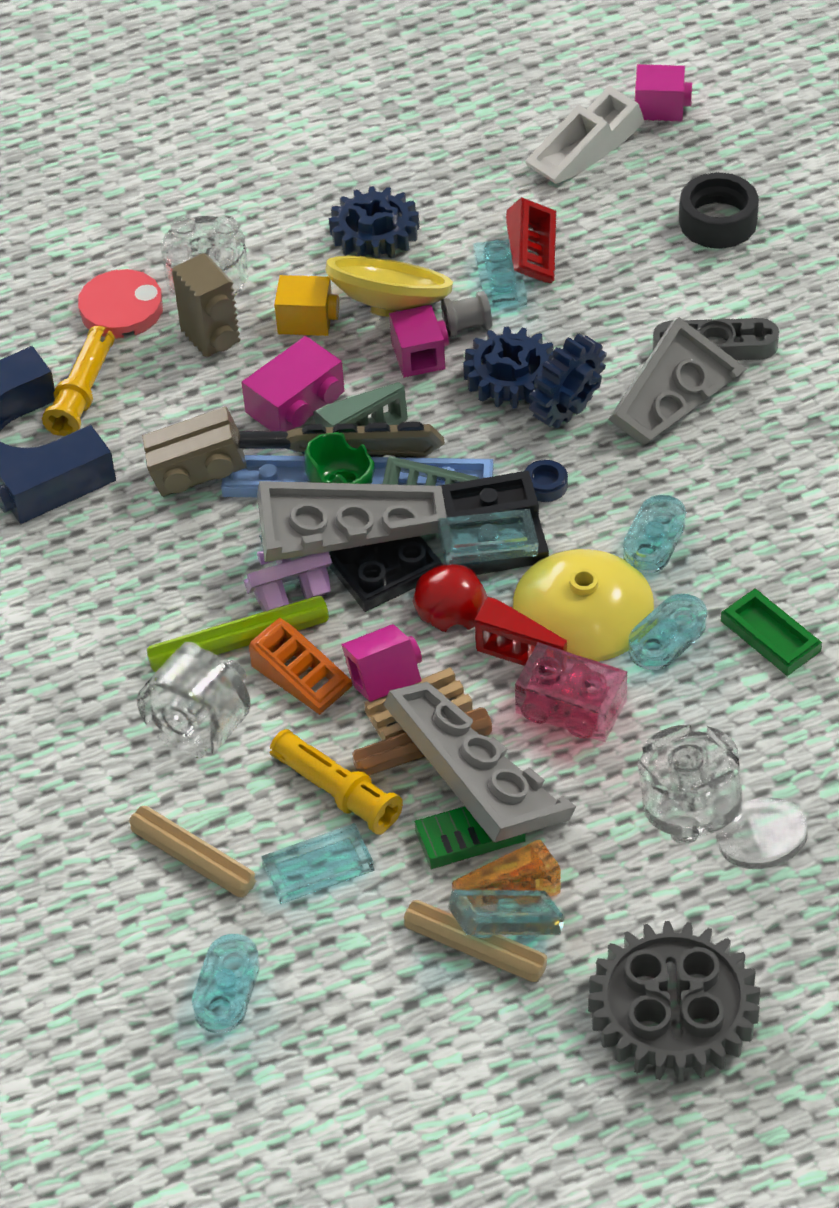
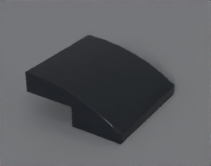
(494, 495)

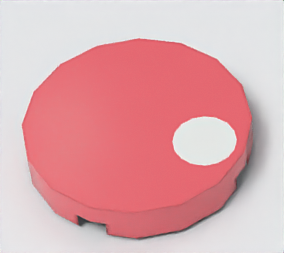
(121, 302)

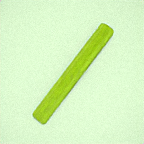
(242, 631)

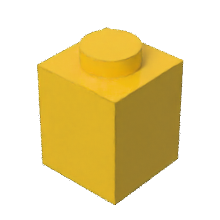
(305, 305)

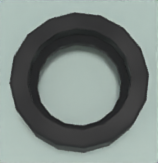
(718, 231)

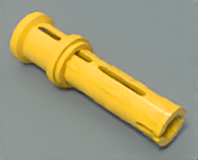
(75, 393)
(350, 790)

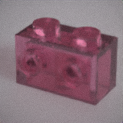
(571, 692)

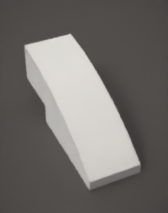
(586, 136)

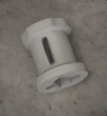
(466, 313)

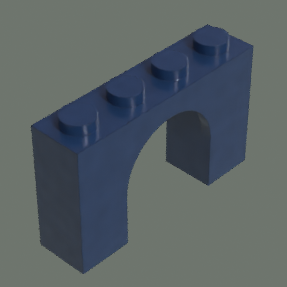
(50, 474)

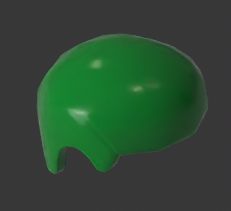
(334, 461)

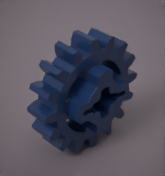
(374, 223)
(505, 365)
(567, 380)

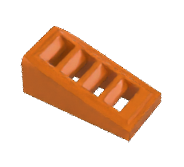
(280, 643)

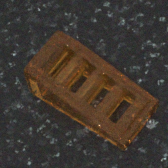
(523, 869)

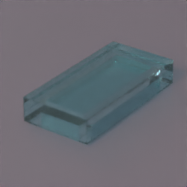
(317, 863)

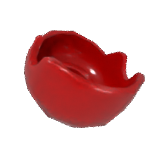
(449, 597)

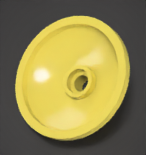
(387, 283)
(586, 599)

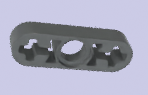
(745, 328)

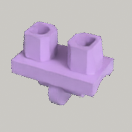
(268, 582)

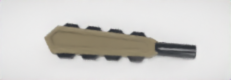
(380, 439)

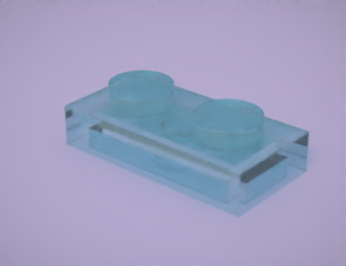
(497, 275)
(487, 536)
(506, 913)

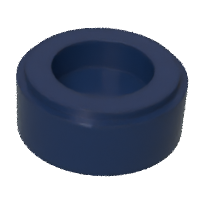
(548, 480)

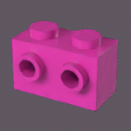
(293, 386)

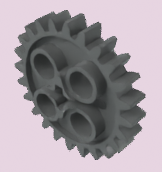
(624, 1001)

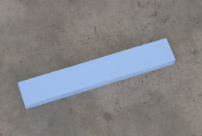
(292, 469)

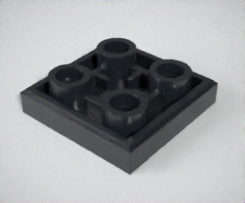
(383, 569)

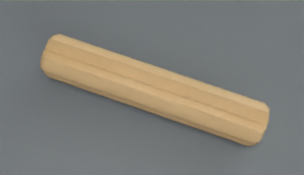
(192, 851)
(494, 950)

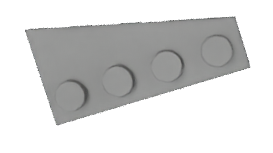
(337, 516)
(475, 766)

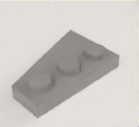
(673, 382)

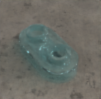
(651, 536)
(663, 633)
(225, 986)

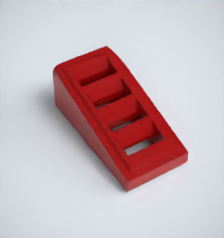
(542, 221)
(510, 634)

